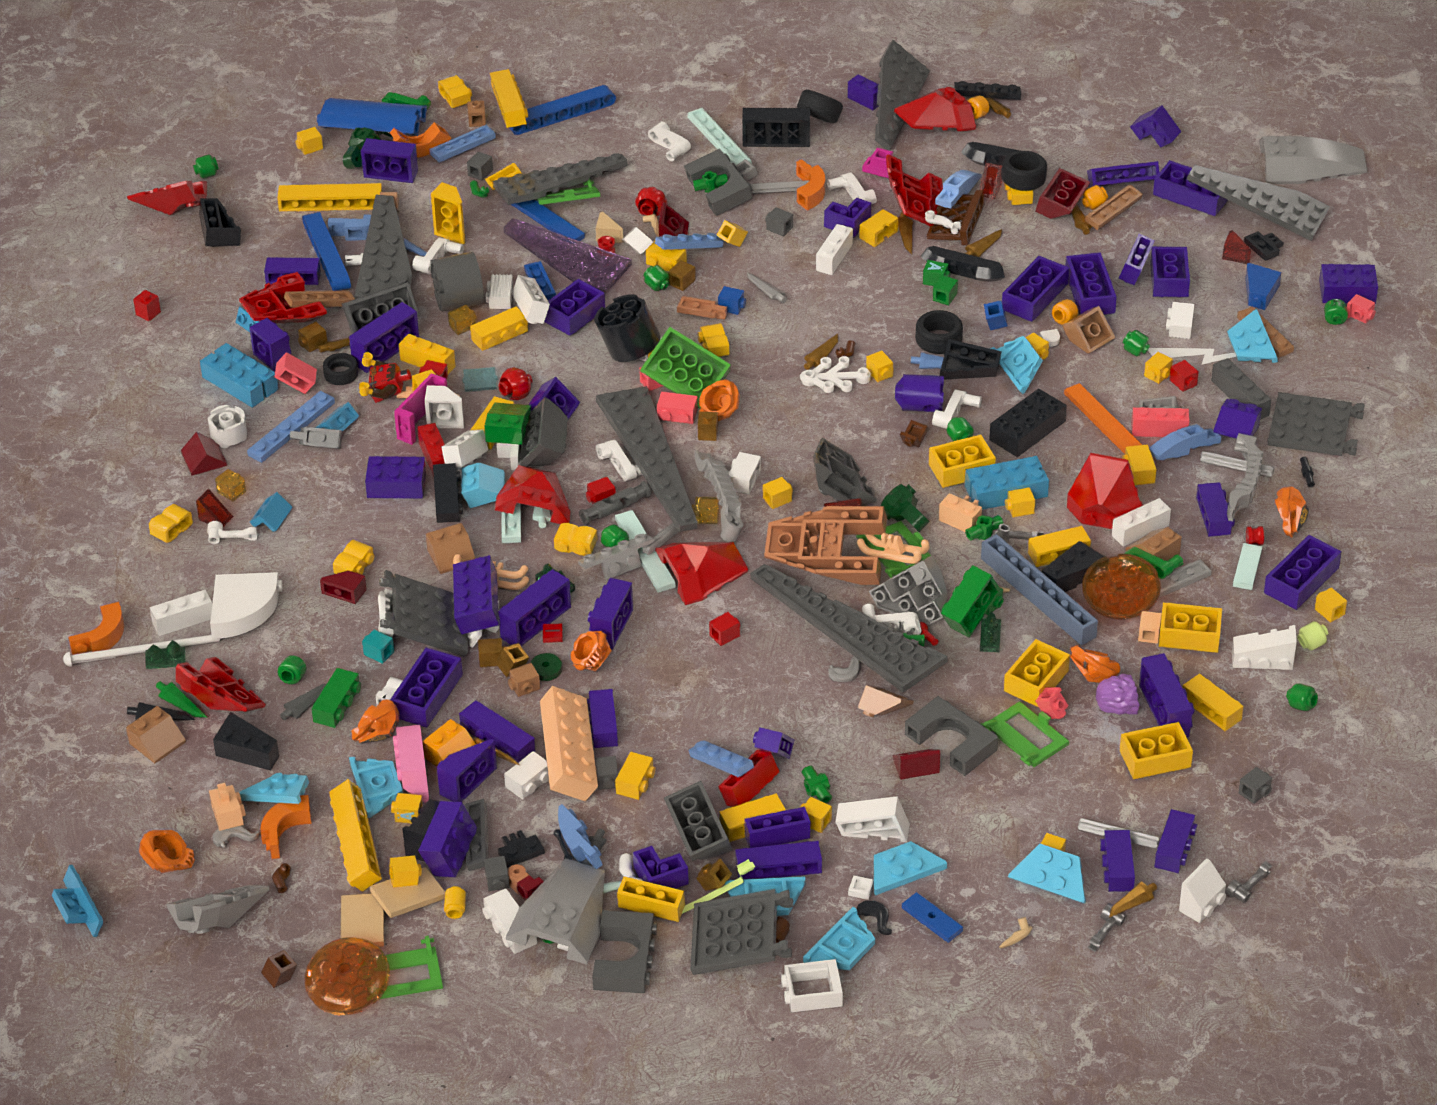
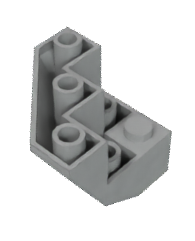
(914, 590)

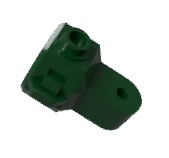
(352, 157)
(901, 505)

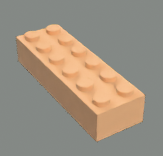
(568, 743)

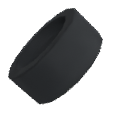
(337, 360)

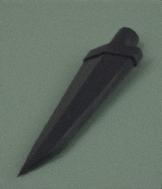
(144, 708)

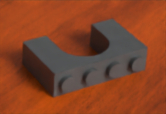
(730, 194)
(940, 716)
(633, 973)

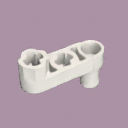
(663, 136)
(853, 187)
(436, 251)
(957, 400)
(613, 451)
(903, 622)

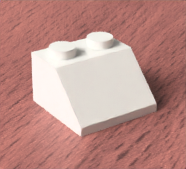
(443, 407)
(1202, 892)

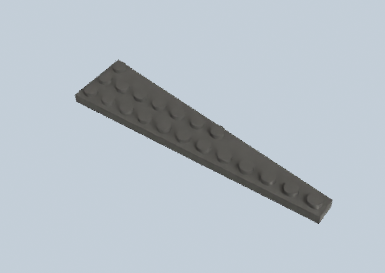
(640, 430)
(884, 651)

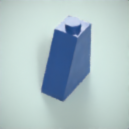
(1261, 285)

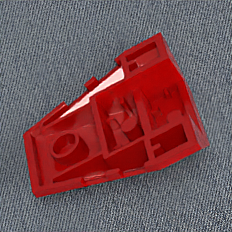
(938, 109)
(913, 195)
(172, 197)
(272, 305)
(536, 489)
(1103, 491)
(702, 567)
(217, 686)

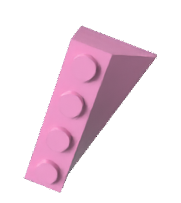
(410, 760)

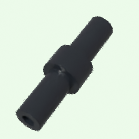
(1307, 472)

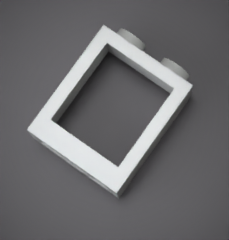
(812, 971)

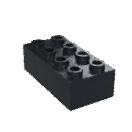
(776, 127)
(1027, 422)

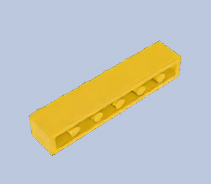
(508, 98)
(327, 197)
(355, 835)

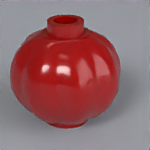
(649, 199)
(516, 382)

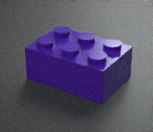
(389, 160)
(1169, 271)
(1347, 280)
(574, 307)
(395, 477)
(612, 610)
(447, 839)

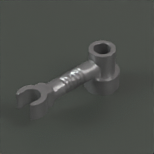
(1005, 533)
(1241, 891)
(1118, 919)

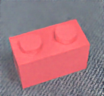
(295, 373)
(677, 407)

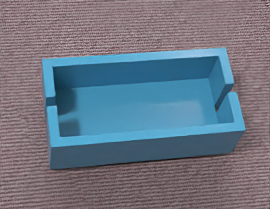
(239, 375)
(992, 482)

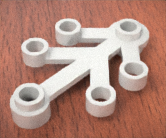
(833, 376)

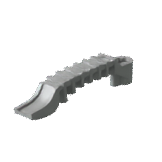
(1246, 490)
(730, 512)

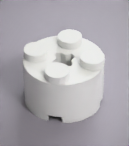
(227, 425)

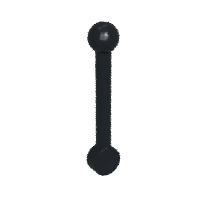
(557, 833)

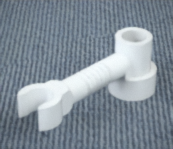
(215, 532)

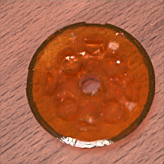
(1126, 572)
(352, 991)

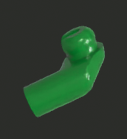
(480, 192)

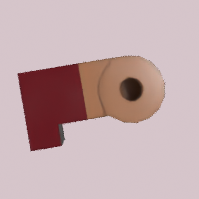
(522, 882)

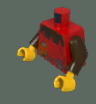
(384, 379)

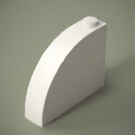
(243, 602)

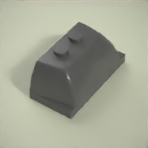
(369, 307)
(544, 435)
(698, 822)

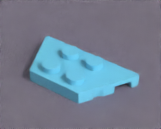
(1251, 339)
(1020, 362)
(377, 782)
(277, 789)
(904, 865)
(1052, 871)
(793, 884)
(844, 942)

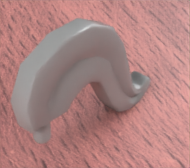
(845, 674)
(222, 837)

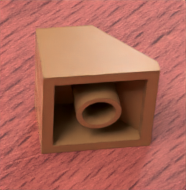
(1089, 330)
(446, 543)
(1160, 543)
(155, 734)

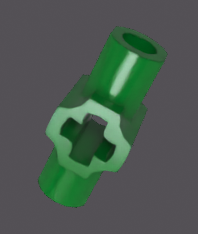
(710, 181)
(984, 527)
(816, 784)

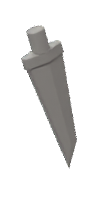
(770, 290)

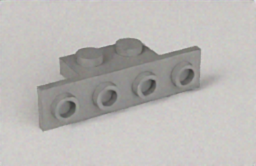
(618, 558)

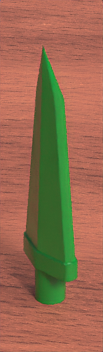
(176, 697)

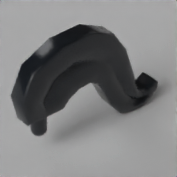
(878, 910)

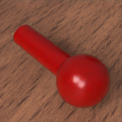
(927, 635)

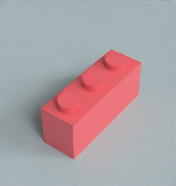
(1158, 421)

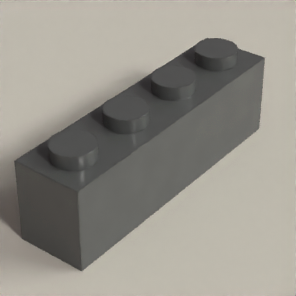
(1239, 386)

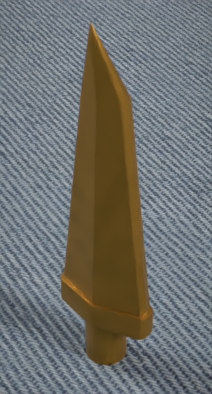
(999, 108)
(1079, 220)
(905, 228)
(980, 246)
(333, 345)
(814, 358)
(499, 753)
(1137, 896)

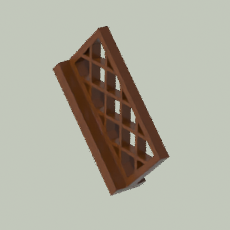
(968, 218)

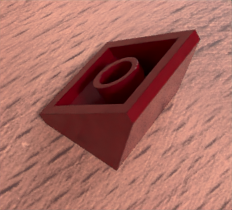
(671, 222)
(202, 454)
(917, 763)

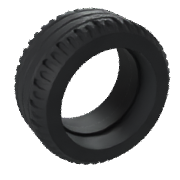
(820, 106)
(1024, 170)
(938, 320)

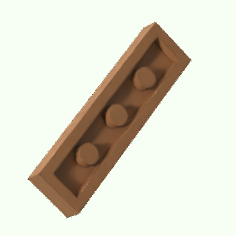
(1113, 207)
(327, 298)
(1279, 342)

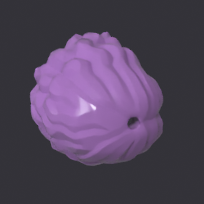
(1118, 695)

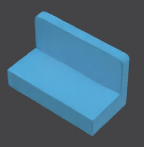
(340, 418)
(272, 512)

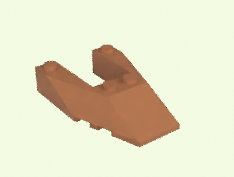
(817, 538)

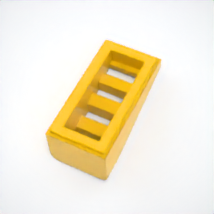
(508, 171)

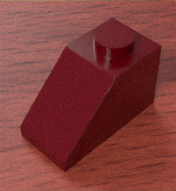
(344, 586)

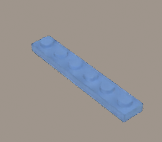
(299, 419)

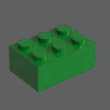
(970, 601)

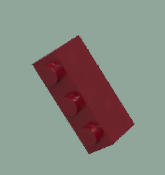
(1061, 194)

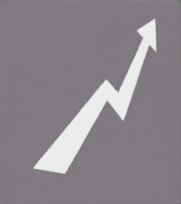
(1181, 352)

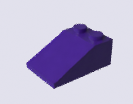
(466, 770)

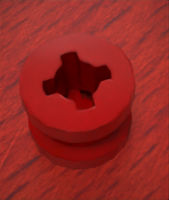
(607, 243)
(1255, 535)

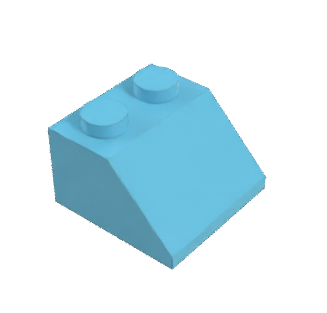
(481, 484)

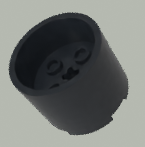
(627, 328)

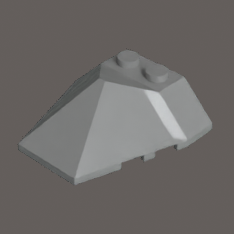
(215, 909)

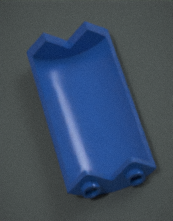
(372, 115)

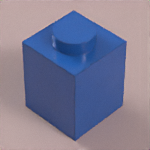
(732, 299)
(995, 315)

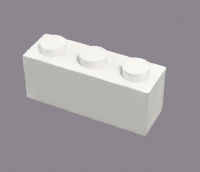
(834, 249)
(465, 448)
(1140, 522)
(181, 612)
(501, 911)

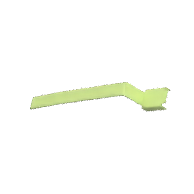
(743, 868)

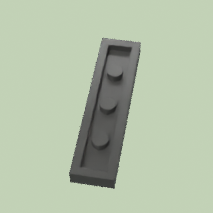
(479, 845)

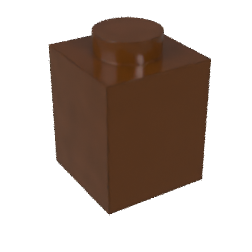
(279, 968)

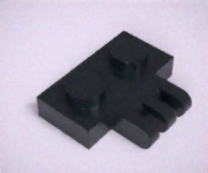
(1264, 246)
(520, 848)

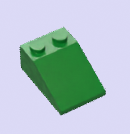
(507, 423)

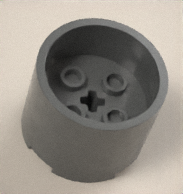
(457, 281)

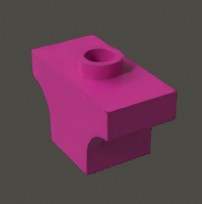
(877, 163)

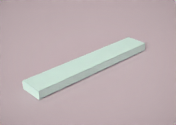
(717, 136)
(651, 563)

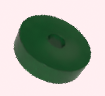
(547, 666)

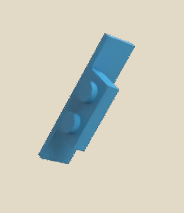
(76, 903)

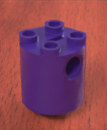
(920, 392)

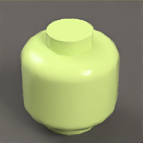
(1312, 635)

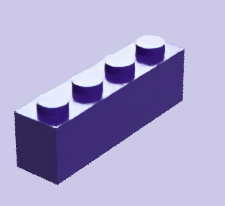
(1123, 174)
(488, 725)
(781, 860)

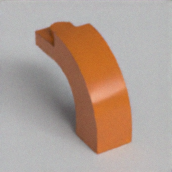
(430, 138)
(814, 191)
(103, 636)
(281, 818)

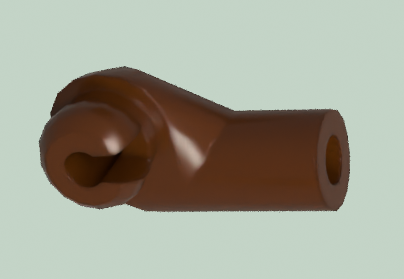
(848, 352)
(280, 876)

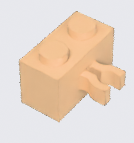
(959, 512)
(226, 806)

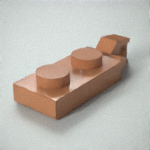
(701, 308)

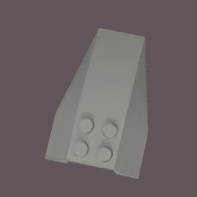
(1307, 158)
(564, 910)

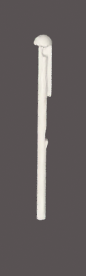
(112, 653)

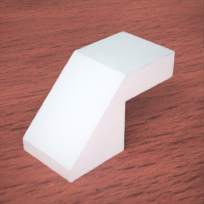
(637, 240)
(509, 451)

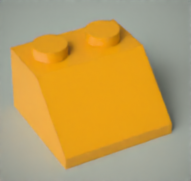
(446, 740)

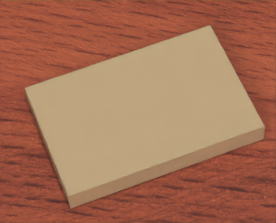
(408, 898)
(362, 918)

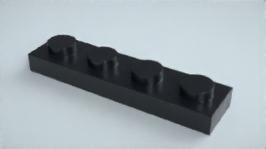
(988, 91)

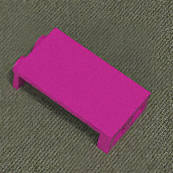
(414, 409)

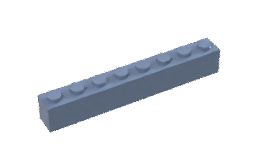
(1039, 589)

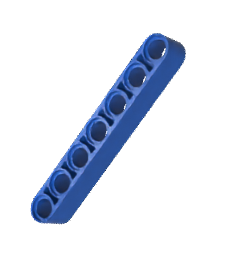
(566, 108)
(326, 251)

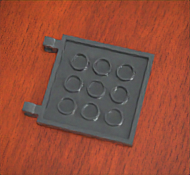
(1313, 424)
(423, 614)
(737, 931)

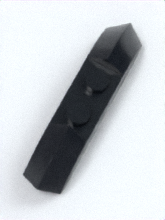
(985, 153)
(965, 264)

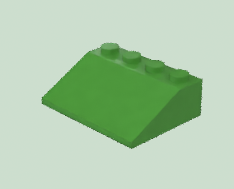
(684, 365)

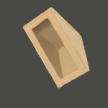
(607, 227)

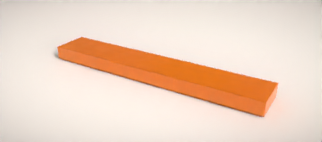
(1101, 417)

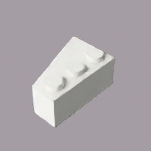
(1266, 650)
(874, 818)

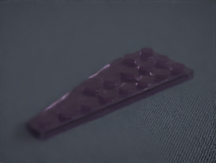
(570, 256)

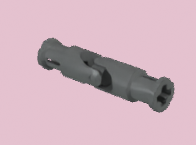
(611, 504)

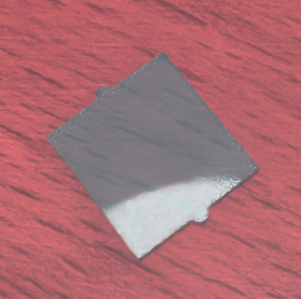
(479, 379)

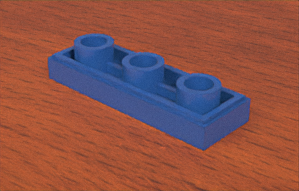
(932, 917)

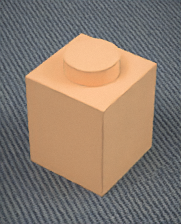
(1149, 627)

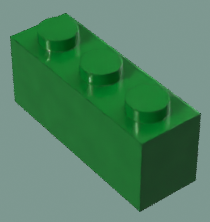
(336, 697)

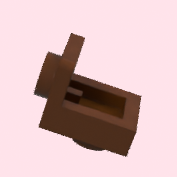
(914, 434)

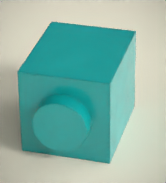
(378, 646)

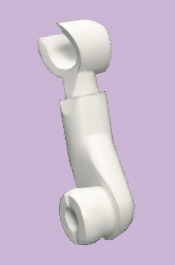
(930, 217)
(625, 866)

